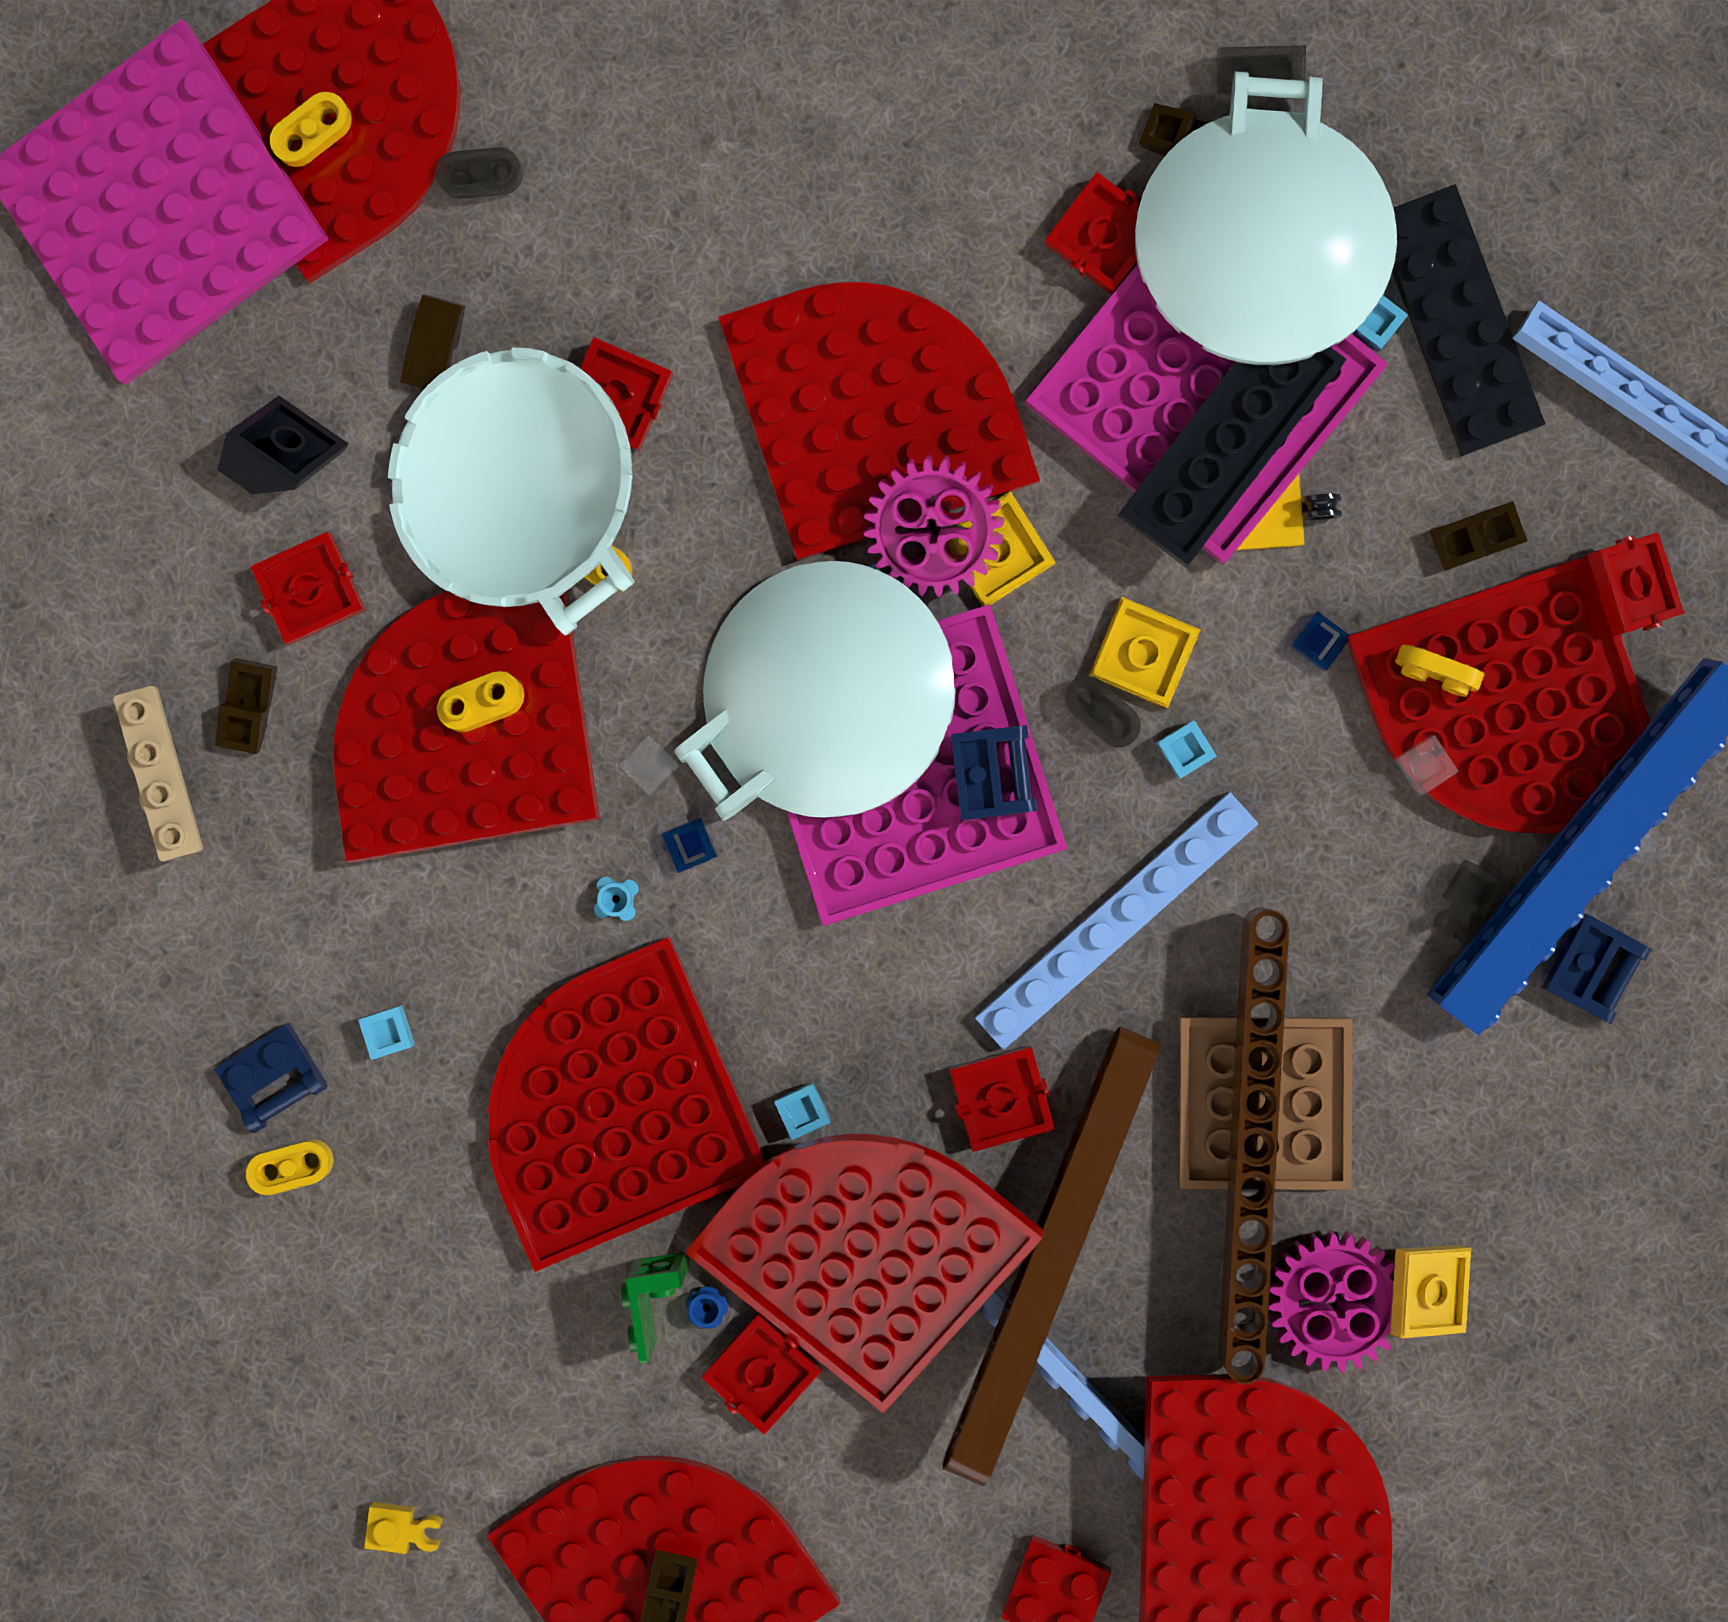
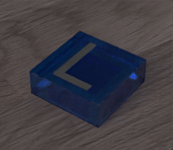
(1320, 641)
(689, 845)

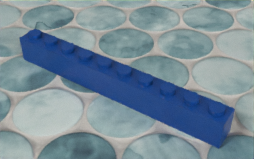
(1588, 850)

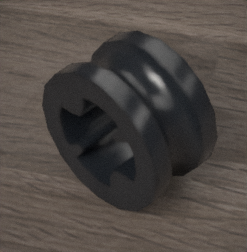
(1321, 506)

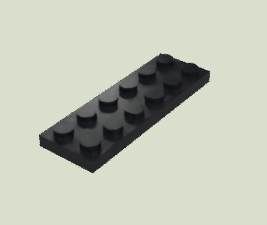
(1461, 323)
(1224, 451)

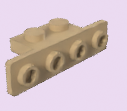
(157, 773)

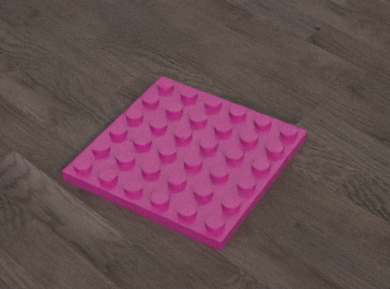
(155, 203)
(1139, 382)
(918, 836)

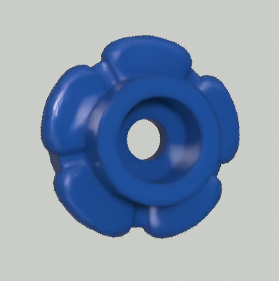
(703, 1318)

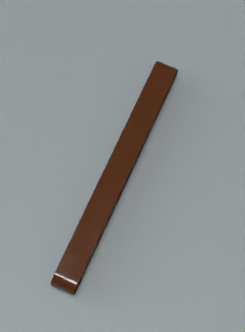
(1261, 1164)
(1049, 1265)

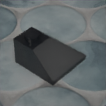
(277, 449)

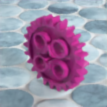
(929, 487)
(1336, 1338)

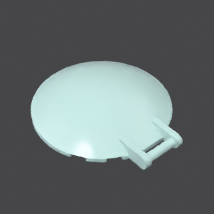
(1266, 230)
(514, 483)
(823, 693)

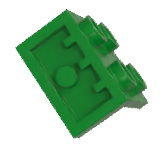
(649, 1279)

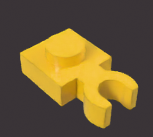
(393, 1528)

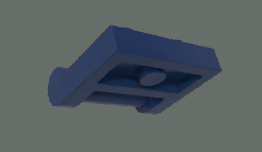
(979, 775)
(1585, 962)
(263, 1065)

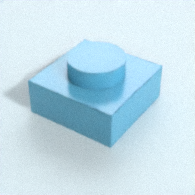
(1380, 324)
(1186, 749)
(386, 1032)
(802, 1111)

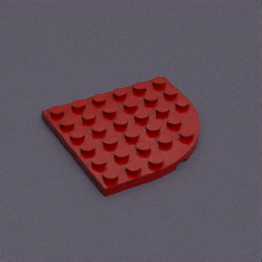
(391, 71)
(861, 384)
(1550, 706)
(422, 786)
(614, 1109)
(865, 1253)
(1258, 1507)
(595, 1536)

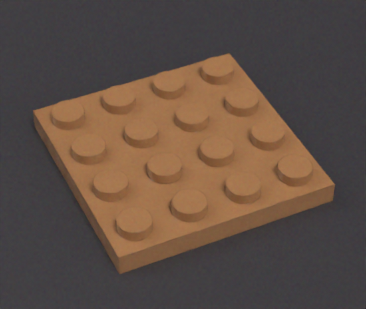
(1313, 1106)

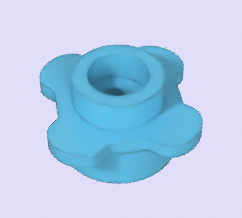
(626, 892)

